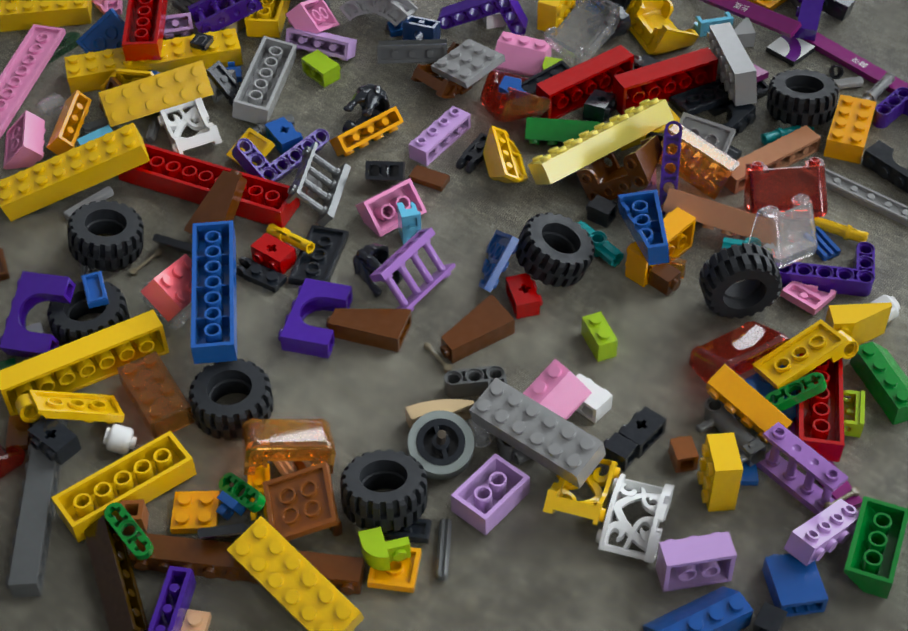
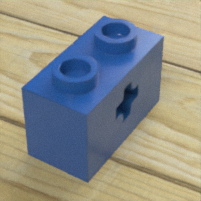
(282, 134)

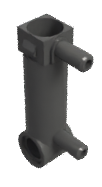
(716, 416)

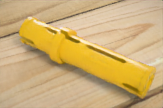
(844, 231)
(286, 236)

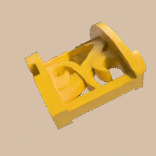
(562, 500)

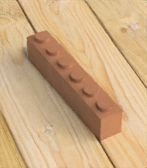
(777, 154)
(711, 213)

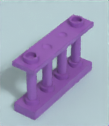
(397, 262)
(790, 478)

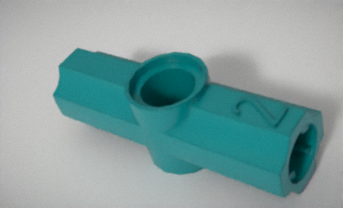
(603, 247)

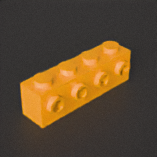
(69, 123)
(366, 131)
(745, 402)

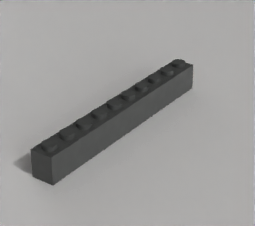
(34, 524)

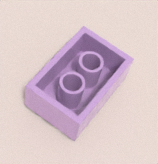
(490, 494)
(695, 561)

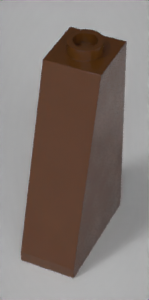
(221, 201)
(371, 327)
(477, 330)

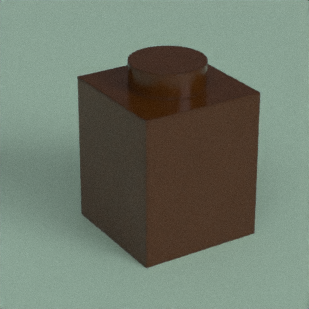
(664, 278)

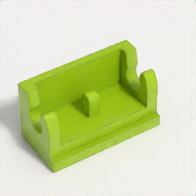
(854, 413)

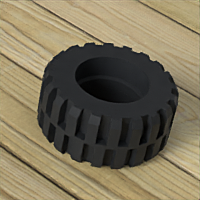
(802, 97)
(102, 251)
(742, 262)
(559, 266)
(63, 316)
(225, 379)
(384, 509)

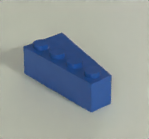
(645, 222)

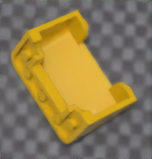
(654, 29)

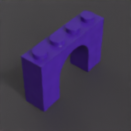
(32, 290)
(312, 297)

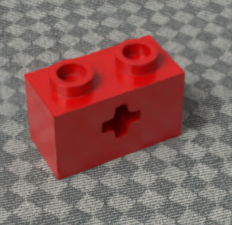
(273, 253)
(523, 295)

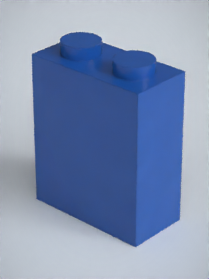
(794, 585)

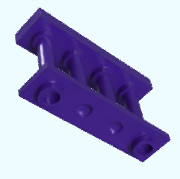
(218, 14)

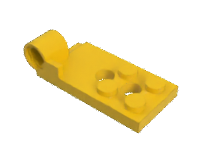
(817, 342)
(69, 406)

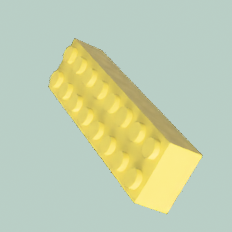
(600, 141)

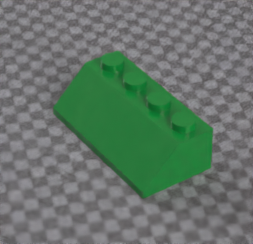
(555, 130)
(883, 380)
(876, 546)

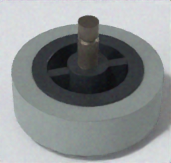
(441, 444)

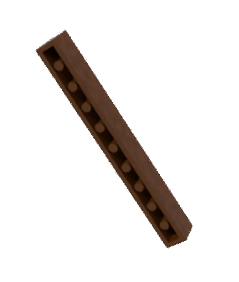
(214, 561)

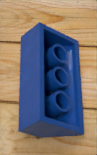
(716, 611)

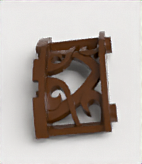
(444, 87)

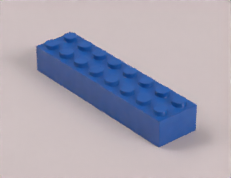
(213, 292)

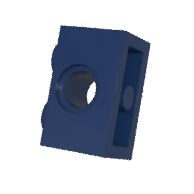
(414, 25)

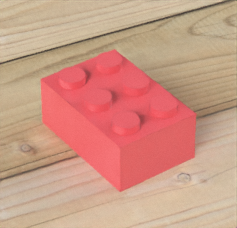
(171, 288)

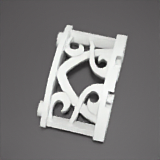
(207, 131)
(647, 540)

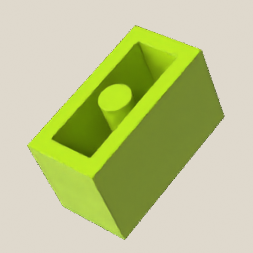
(321, 68)
(599, 336)

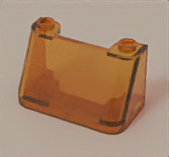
(286, 441)

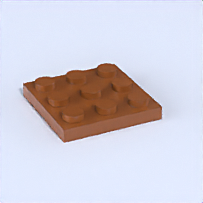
(301, 502)

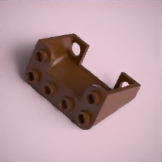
(616, 180)

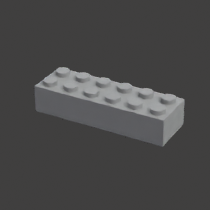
(733, 64)
(264, 81)
(538, 432)

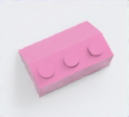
(312, 16)
(522, 54)
(24, 142)
(381, 209)
(558, 390)

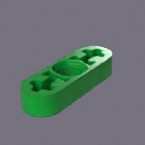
(806, 381)
(249, 492)
(128, 540)

